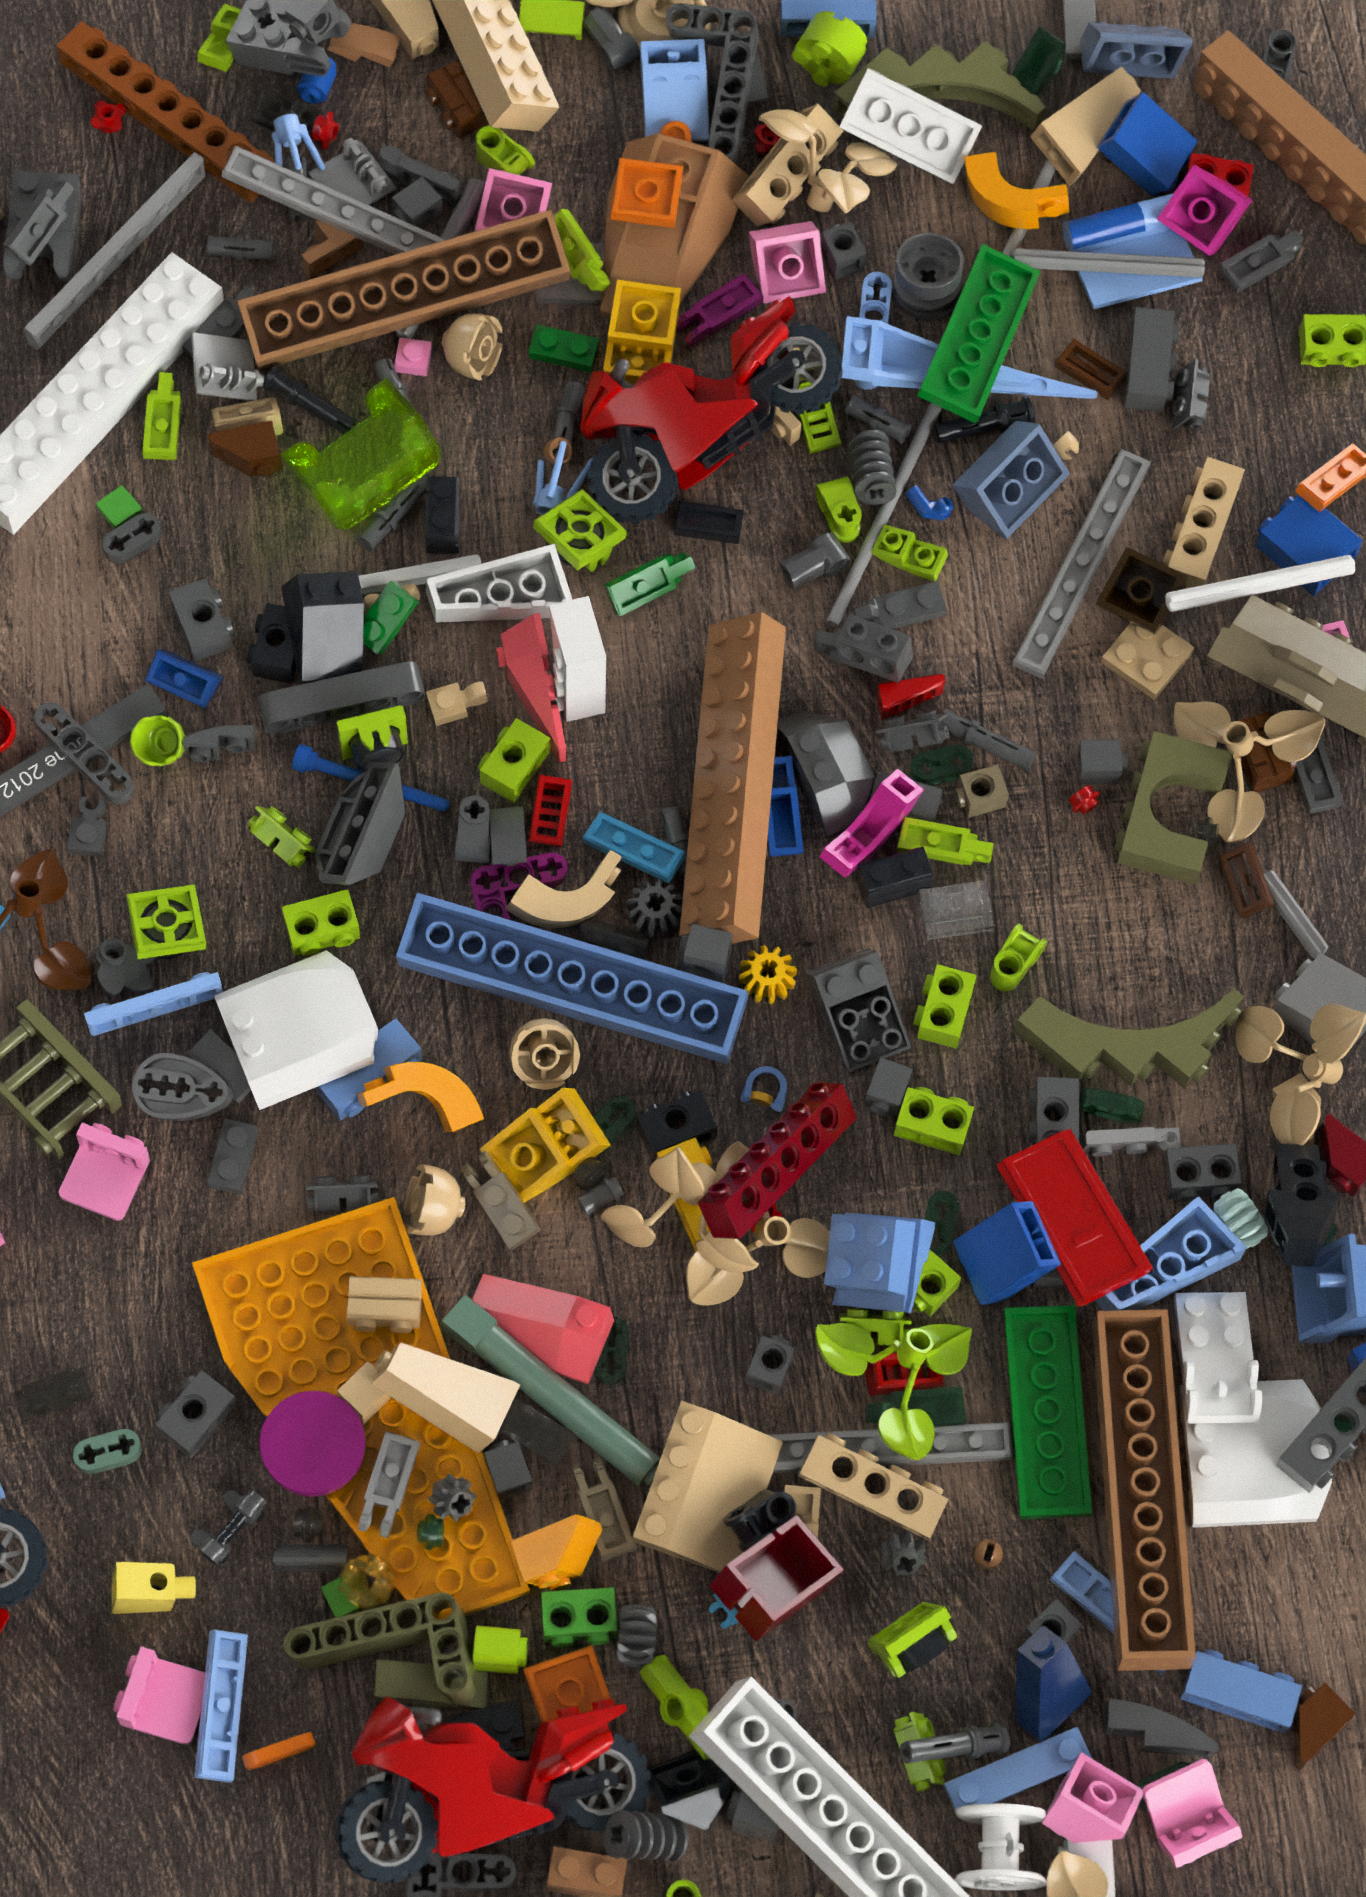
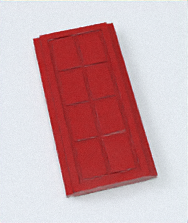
(1078, 1215)

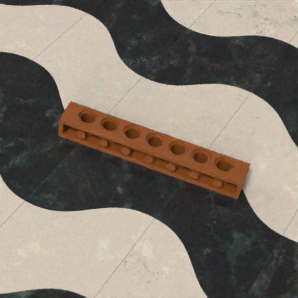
(77, 55)

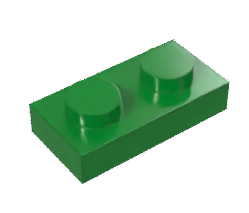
(563, 348)
(387, 617)

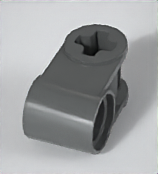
(1278, 60)
(473, 834)

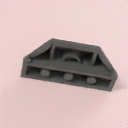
(827, 767)
(362, 826)

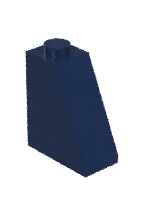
(1047, 1684)

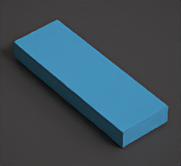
(634, 847)

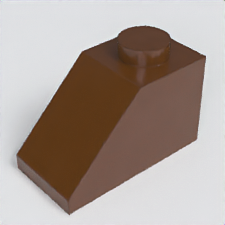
(248, 448)
(1318, 1722)

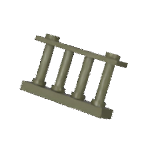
(77, 1071)

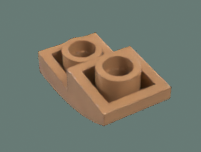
(366, 42)

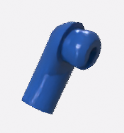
(927, 508)

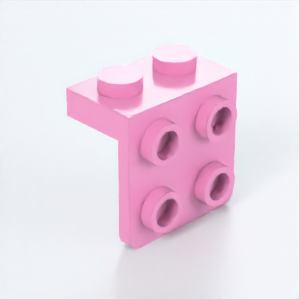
(104, 1171)
(161, 1698)
(1189, 1813)

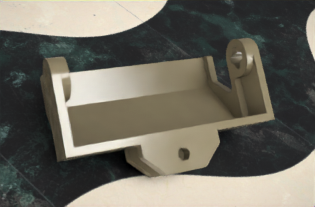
(1296, 661)

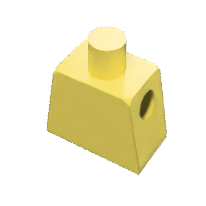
(134, 1592)

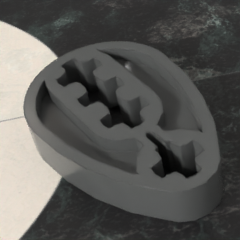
(177, 1069)

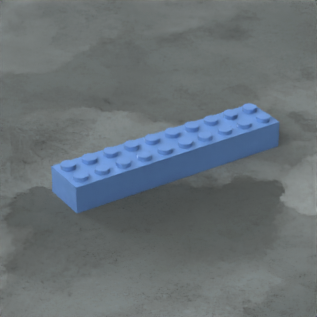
(572, 978)

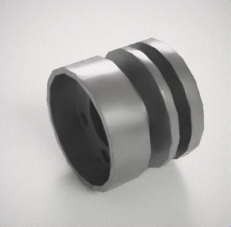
(928, 276)

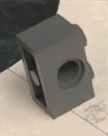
(201, 637)
(705, 952)
(191, 1434)

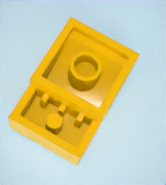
(642, 327)
(547, 1143)

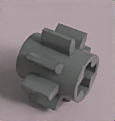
(452, 1497)
(903, 1553)

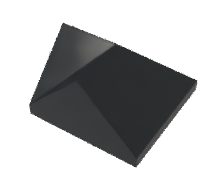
(690, 1788)

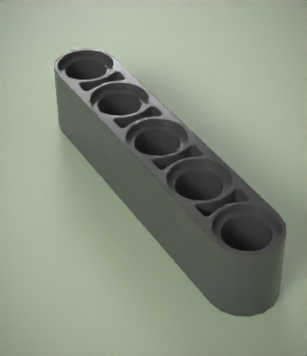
(341, 697)

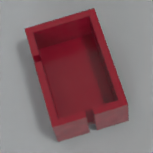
(776, 1577)

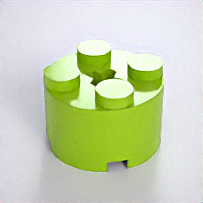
(830, 48)

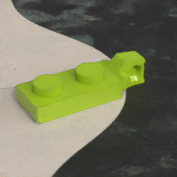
(580, 253)
(162, 420)
(943, 842)

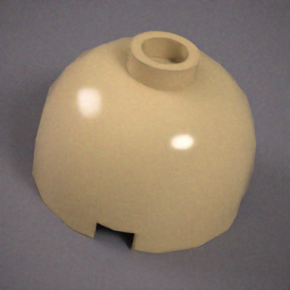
(472, 345)
(544, 1053)
(432, 1201)

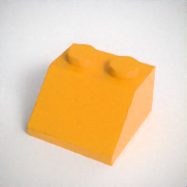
(557, 1552)

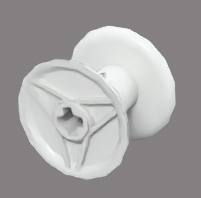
(1000, 1846)

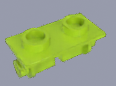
(292, 842)
(888, 1325)
(924, 1771)

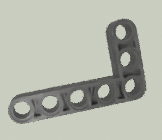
(730, 73)

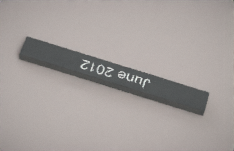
(51, 766)

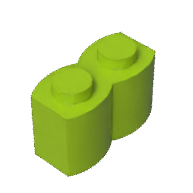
(499, 1650)

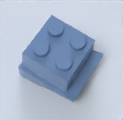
(876, 1260)
(1331, 1293)

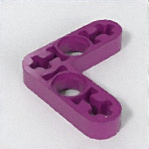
(496, 895)

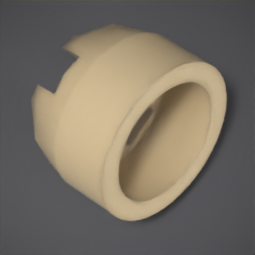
(1066, 443)

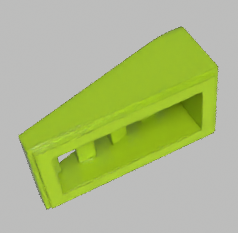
(822, 443)

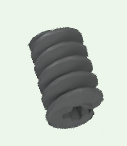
(872, 467)
(645, 1836)

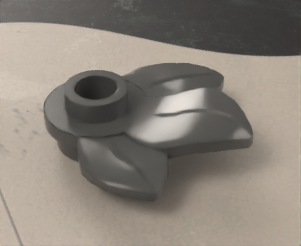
(124, 971)

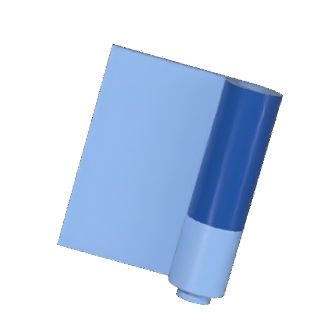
(1126, 231)

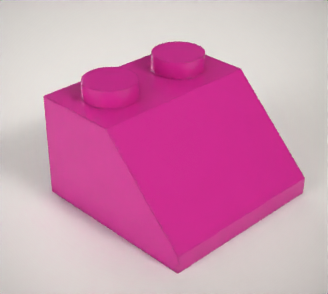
(1204, 210)

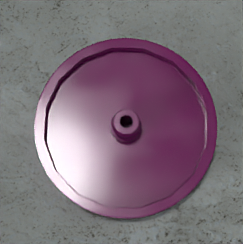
(312, 1443)

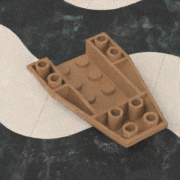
(702, 222)

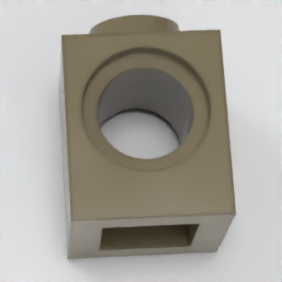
(988, 779)

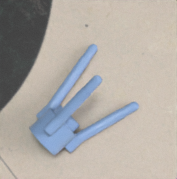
(289, 134)
(552, 494)

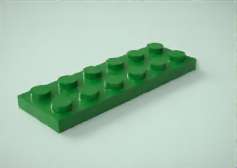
(978, 333)
(1047, 1412)

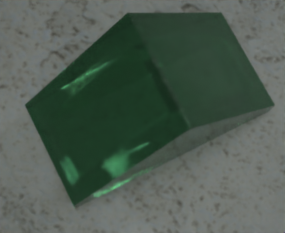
(1040, 61)

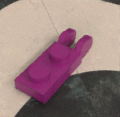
(719, 308)

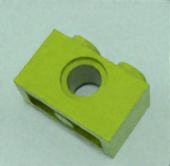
(512, 778)

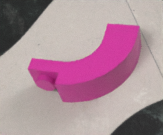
(874, 825)

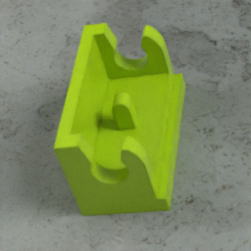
(552, 17)

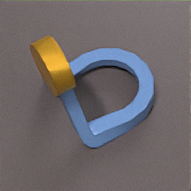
(763, 1099)

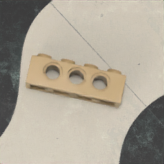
(755, 195)
(1222, 482)
(929, 1498)

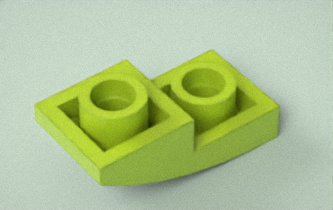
(903, 551)

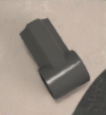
(614, 46)
(822, 557)

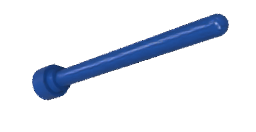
(307, 760)

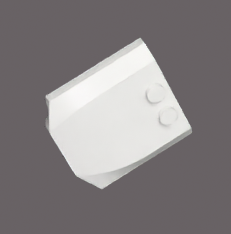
(299, 1027)
(1235, 1463)

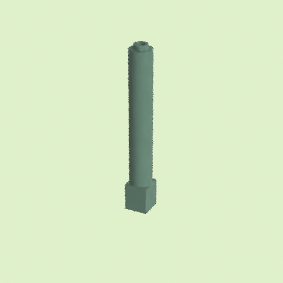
(483, 1337)

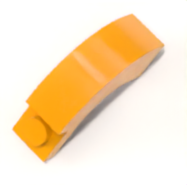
(1007, 203)
(445, 1090)

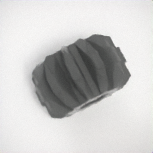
(650, 919)
(636, 1635)

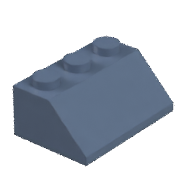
(1136, 48)
(1012, 478)

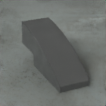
(1157, 1730)

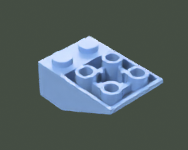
(675, 86)

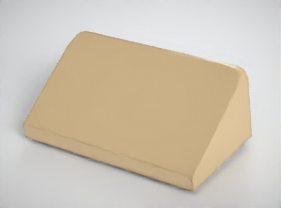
(248, 414)

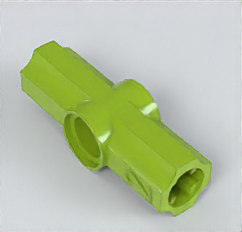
(678, 1702)

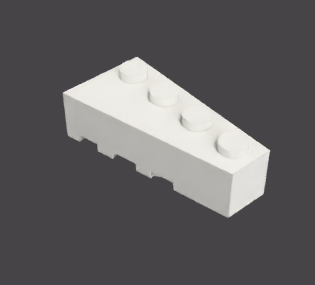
(500, 588)
(578, 659)

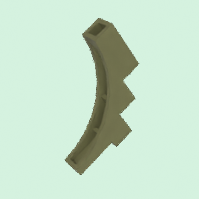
(939, 76)
(1130, 1053)

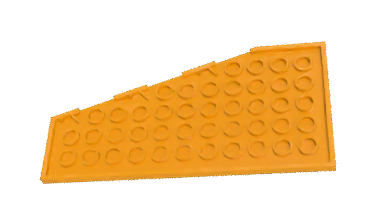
(287, 1332)

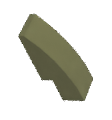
(417, 1685)

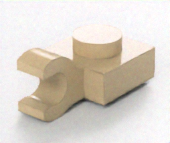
(450, 703)

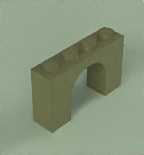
(1146, 842)

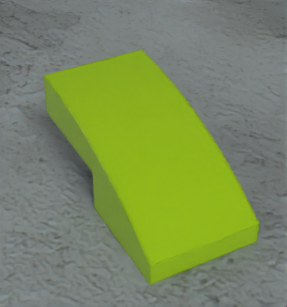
(215, 49)

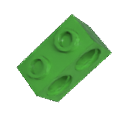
(578, 1606)

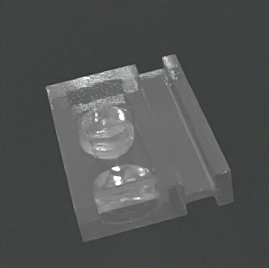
(956, 910)

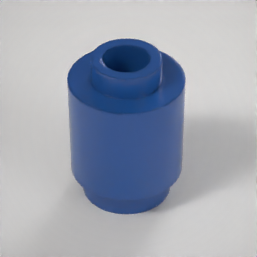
(316, 88)

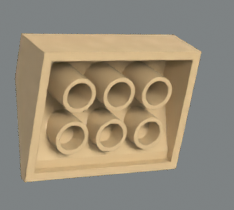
(701, 1477)

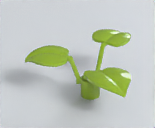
(942, 1347)

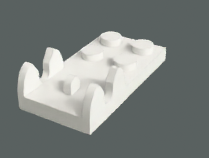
(910, 126)
(1217, 1358)

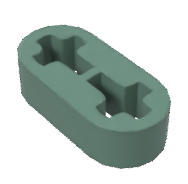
(105, 1443)

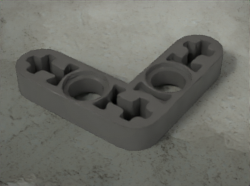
(444, 1879)

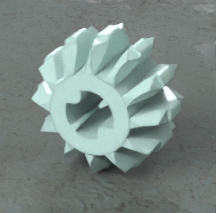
(1241, 1217)

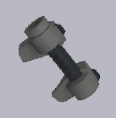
(246, 1511)

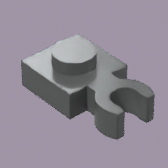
(88, 832)

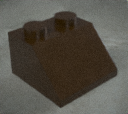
(1139, 590)

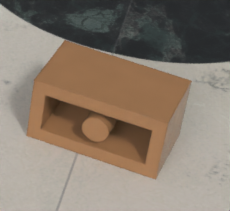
(586, 1874)

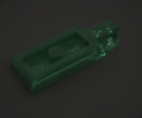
(942, 1405)

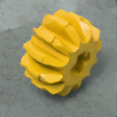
(767, 986)

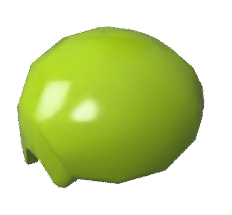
(157, 740)

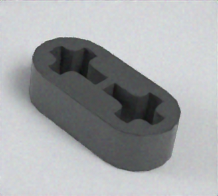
(132, 538)

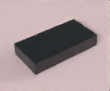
(708, 522)

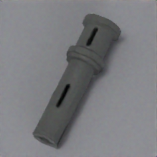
(969, 1742)

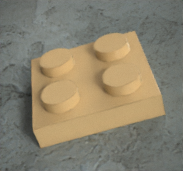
(1147, 658)

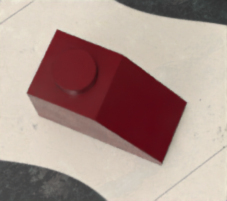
(1343, 1156)

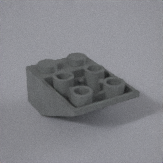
(858, 1009)

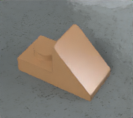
(333, 249)

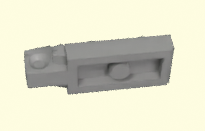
(1132, 1139)

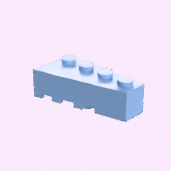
(1181, 1253)

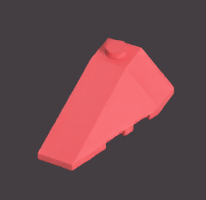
(526, 665)
(551, 1324)

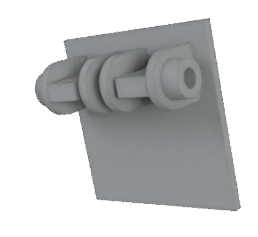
(355, 174)
(225, 367)

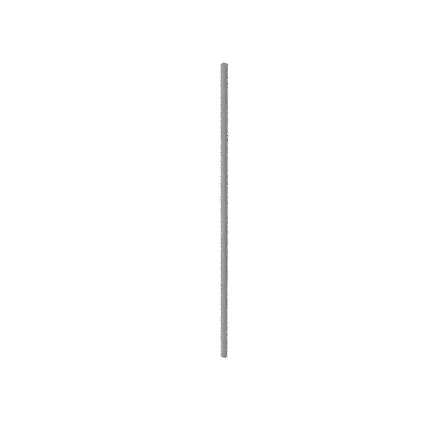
(910, 458)

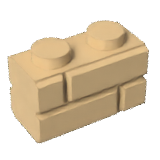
(384, 1303)

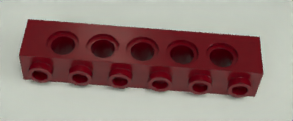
(777, 1160)

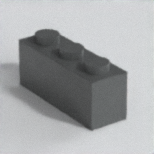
(1151, 359)

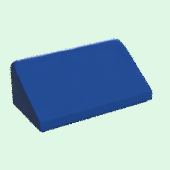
(183, 677)

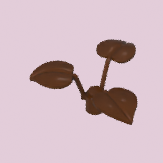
(45, 882)

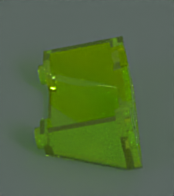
(368, 461)

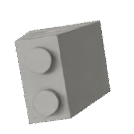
(1316, 986)

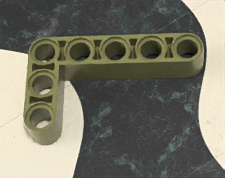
(393, 1636)

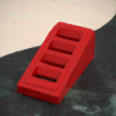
(900, 696)
(557, 784)
(877, 1386)

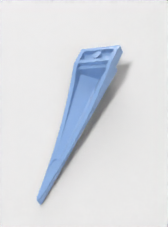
(901, 359)

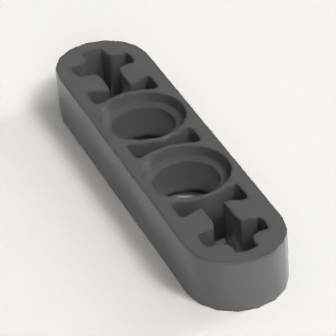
(81, 755)

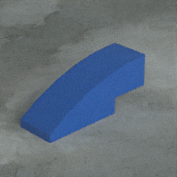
(784, 817)

